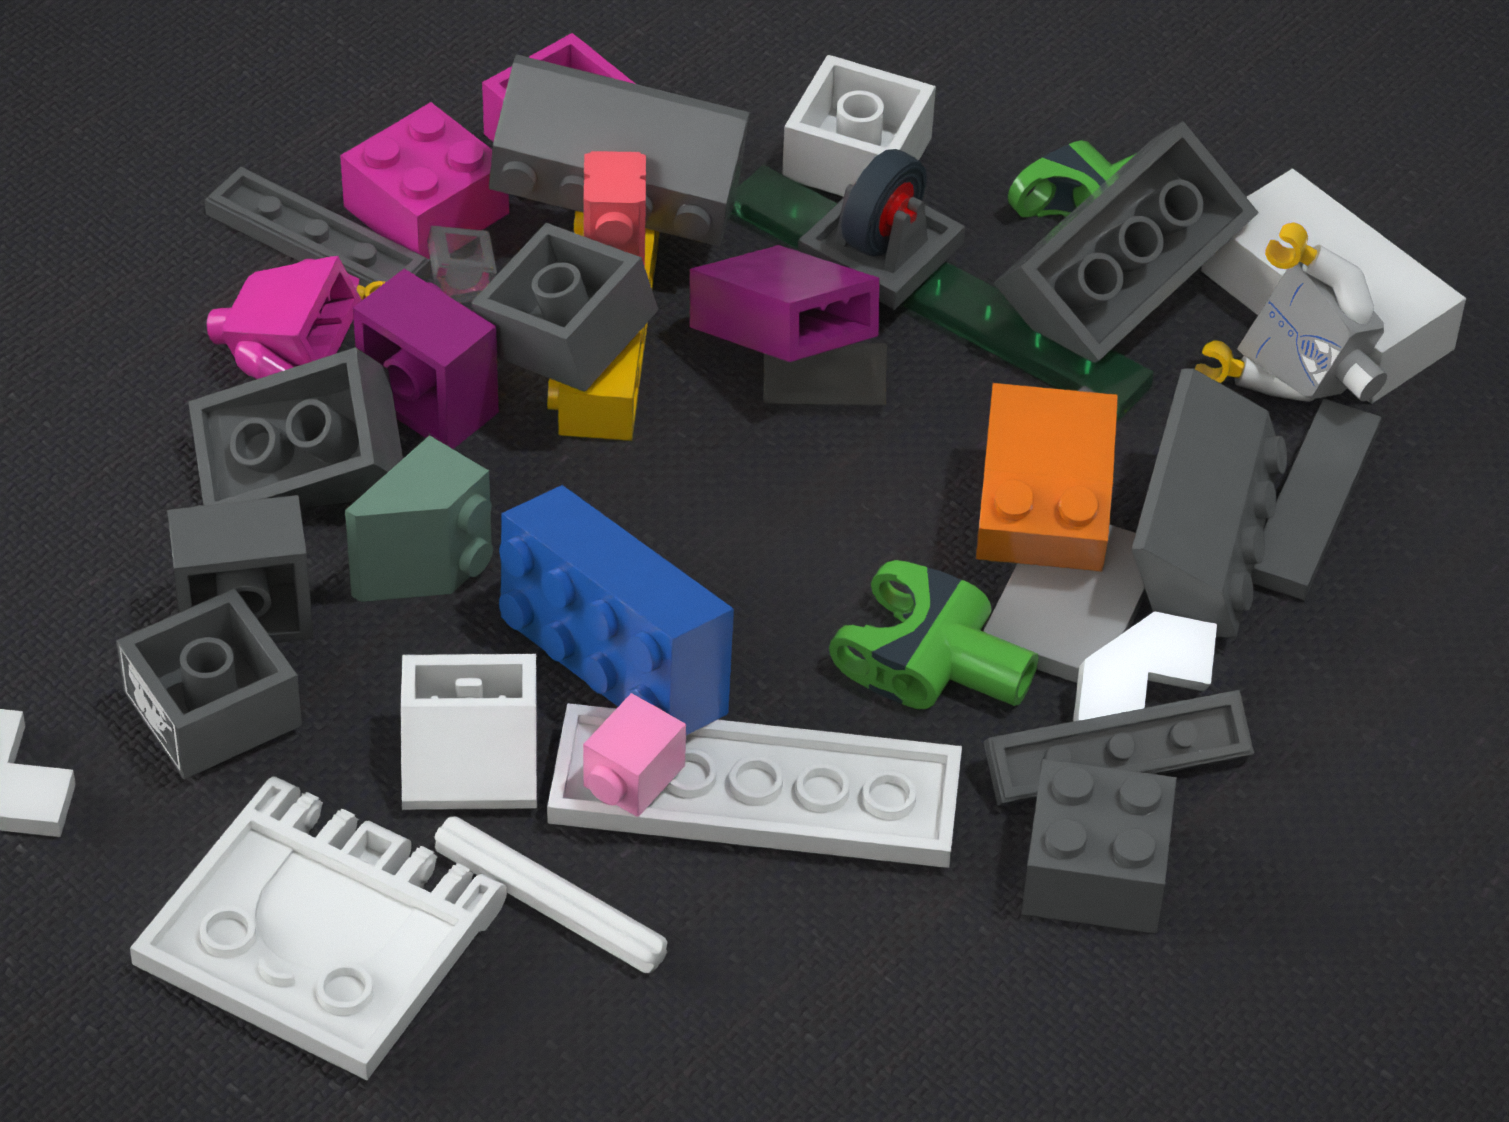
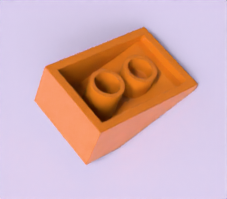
(1048, 477)

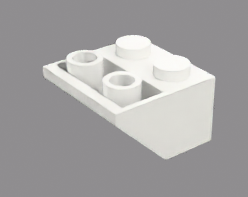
(469, 731)

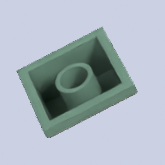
(420, 526)

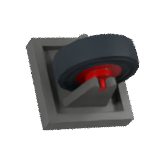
(886, 228)

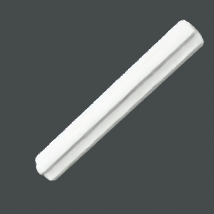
(552, 895)

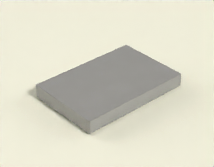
(1070, 611)

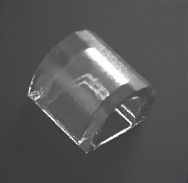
(461, 261)

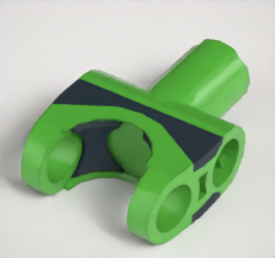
(1061, 180)
(933, 644)

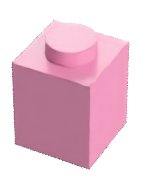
(634, 755)

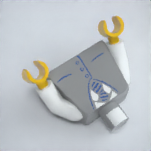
(1310, 332)

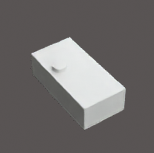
(1415, 305)

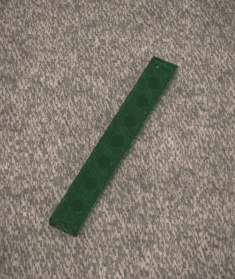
(953, 300)

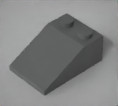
(299, 432)

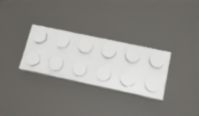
(781, 791)

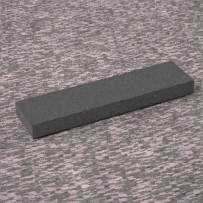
(308, 229)
(1315, 497)
(1137, 740)

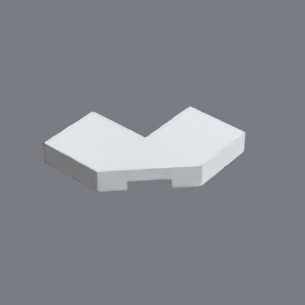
(1155, 650)
(30, 796)

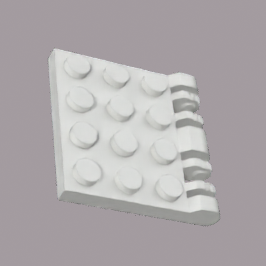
(317, 932)

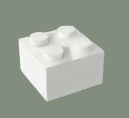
(852, 118)

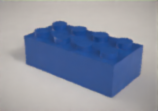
(614, 609)

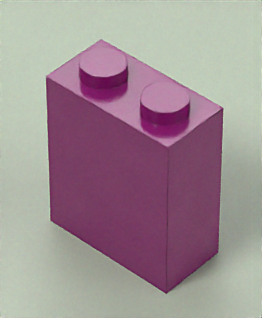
(784, 303)

